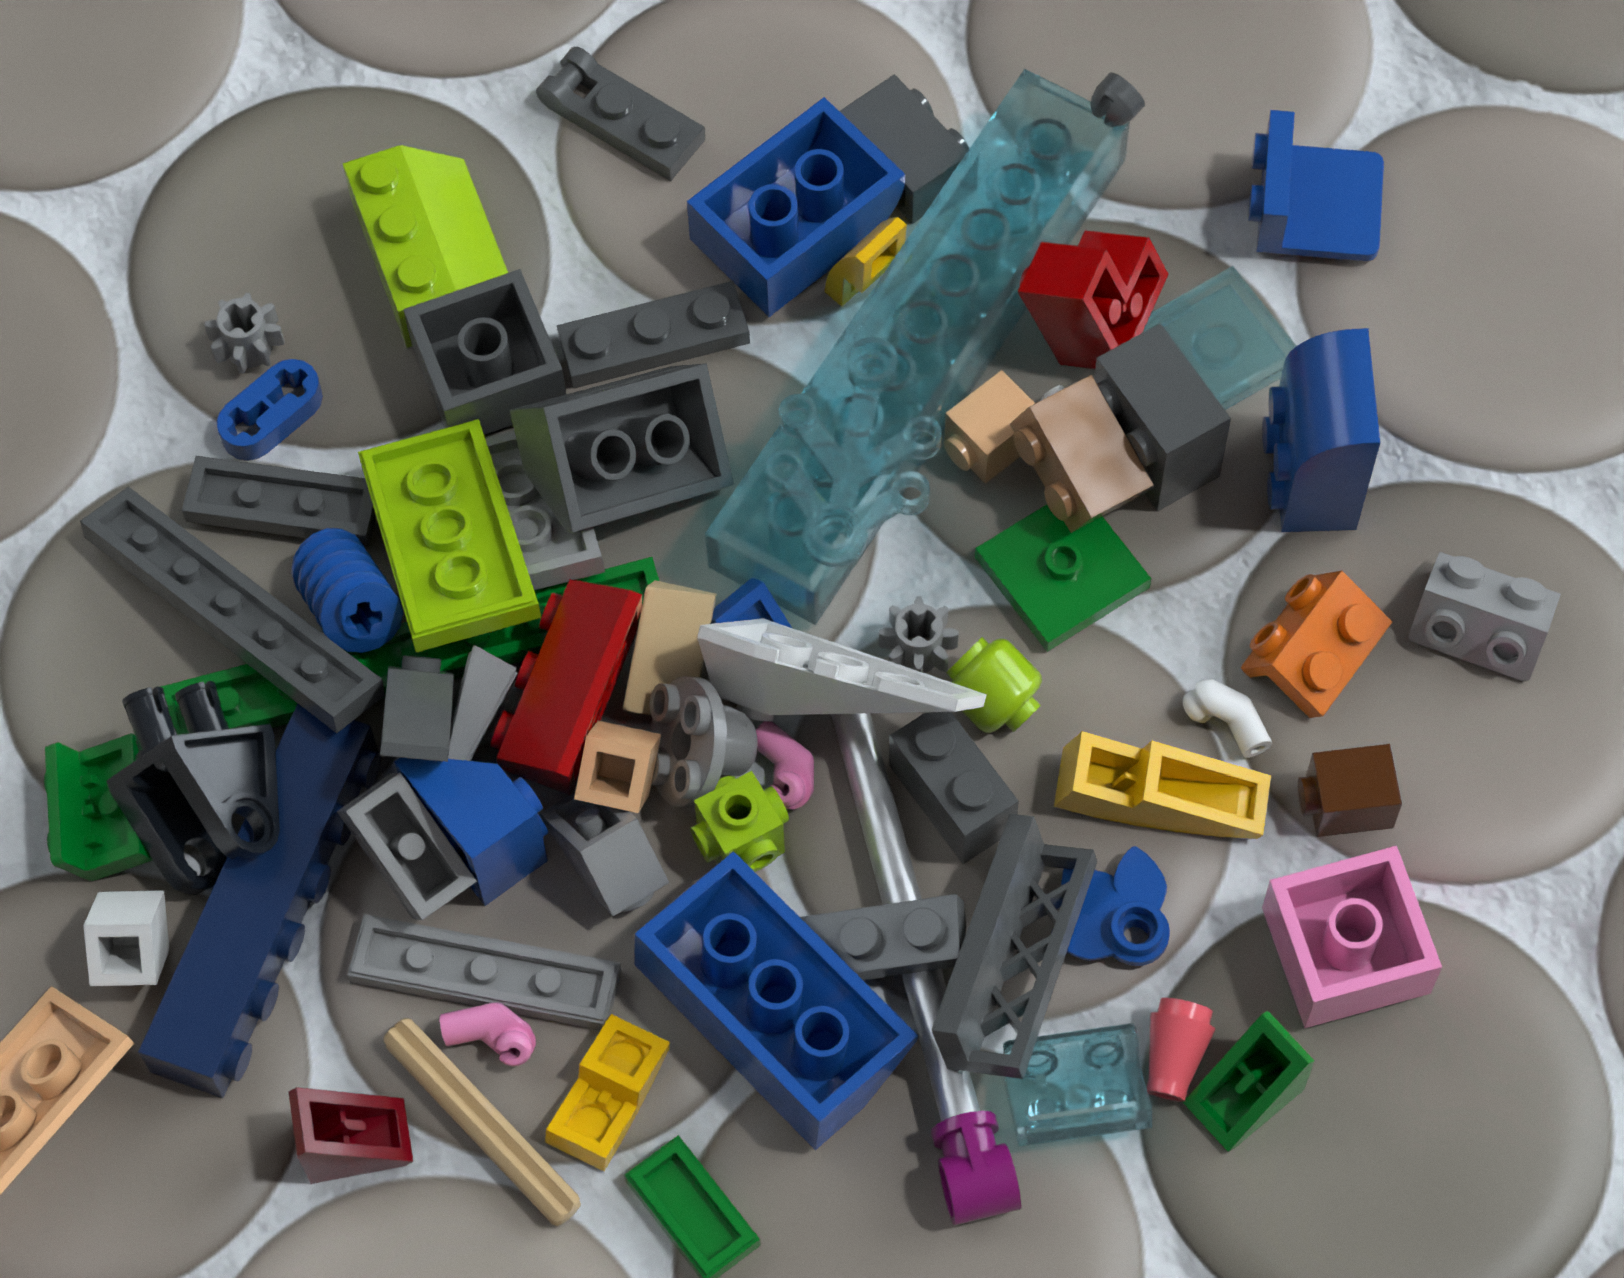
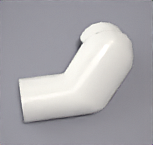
(1232, 707)

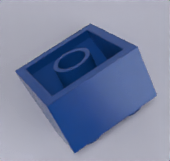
(483, 817)

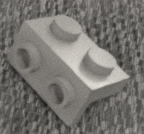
(1484, 616)

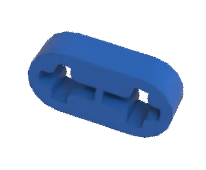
(269, 409)

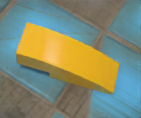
(1161, 788)

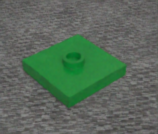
(1061, 577)

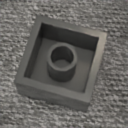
(484, 352)
(1165, 414)

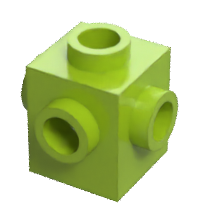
(741, 820)

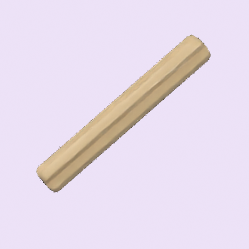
(482, 1122)

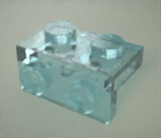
(1080, 1086)

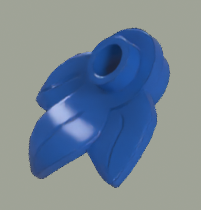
(1119, 903)

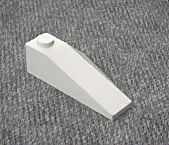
(791, 672)

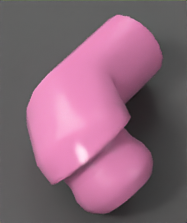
(792, 764)
(495, 1026)

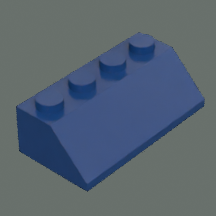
(773, 999)

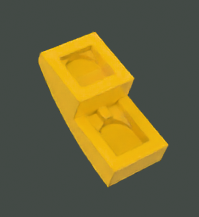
(866, 261)
(607, 1093)

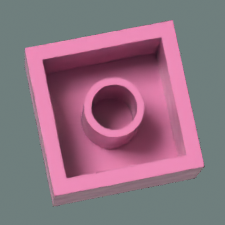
(1351, 936)

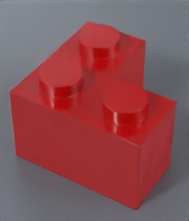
(1092, 293)

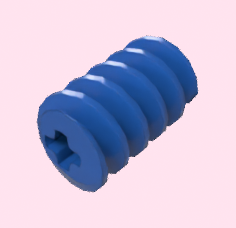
(346, 591)

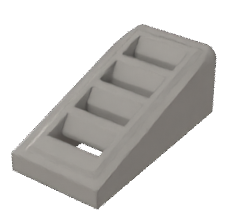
(480, 697)

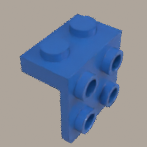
(1314, 196)

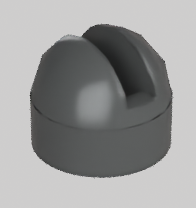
(1117, 100)

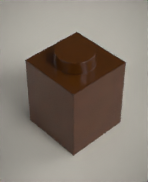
(1351, 790)

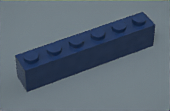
(258, 910)

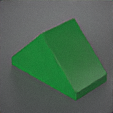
(1251, 1082)

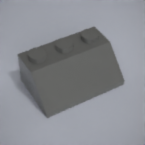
(624, 446)

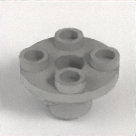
(697, 740)

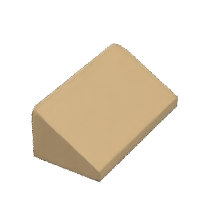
(666, 640)

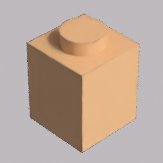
(980, 430)
(617, 766)

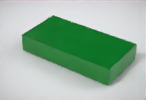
(692, 1210)

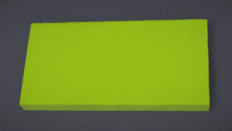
(448, 535)

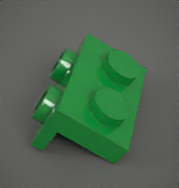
(85, 823)

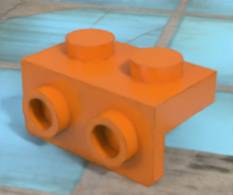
(1317, 640)

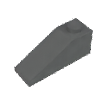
(417, 710)

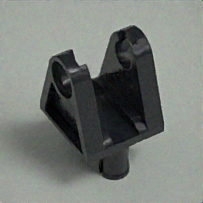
(194, 782)

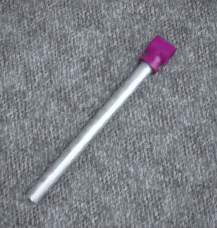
(975, 1171)

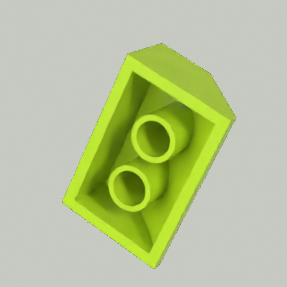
(422, 225)

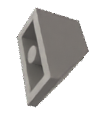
(606, 852)

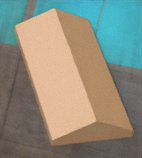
(47, 1072)

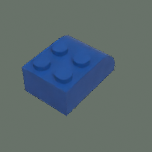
(794, 206)
(1323, 433)

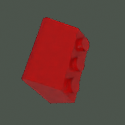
(567, 682)

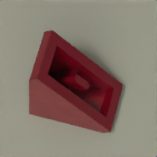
(348, 1133)

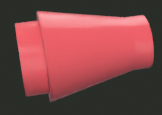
(1176, 1046)

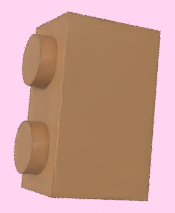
(1079, 454)

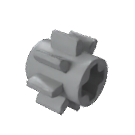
(244, 333)
(919, 622)

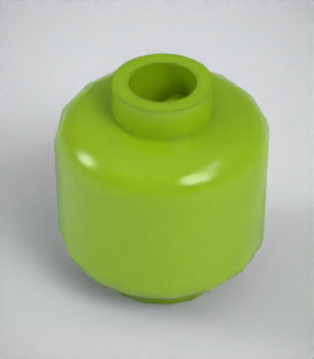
(1005, 678)

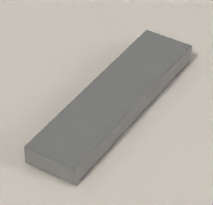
(484, 971)

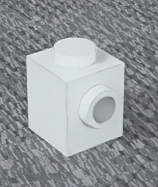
(126, 938)

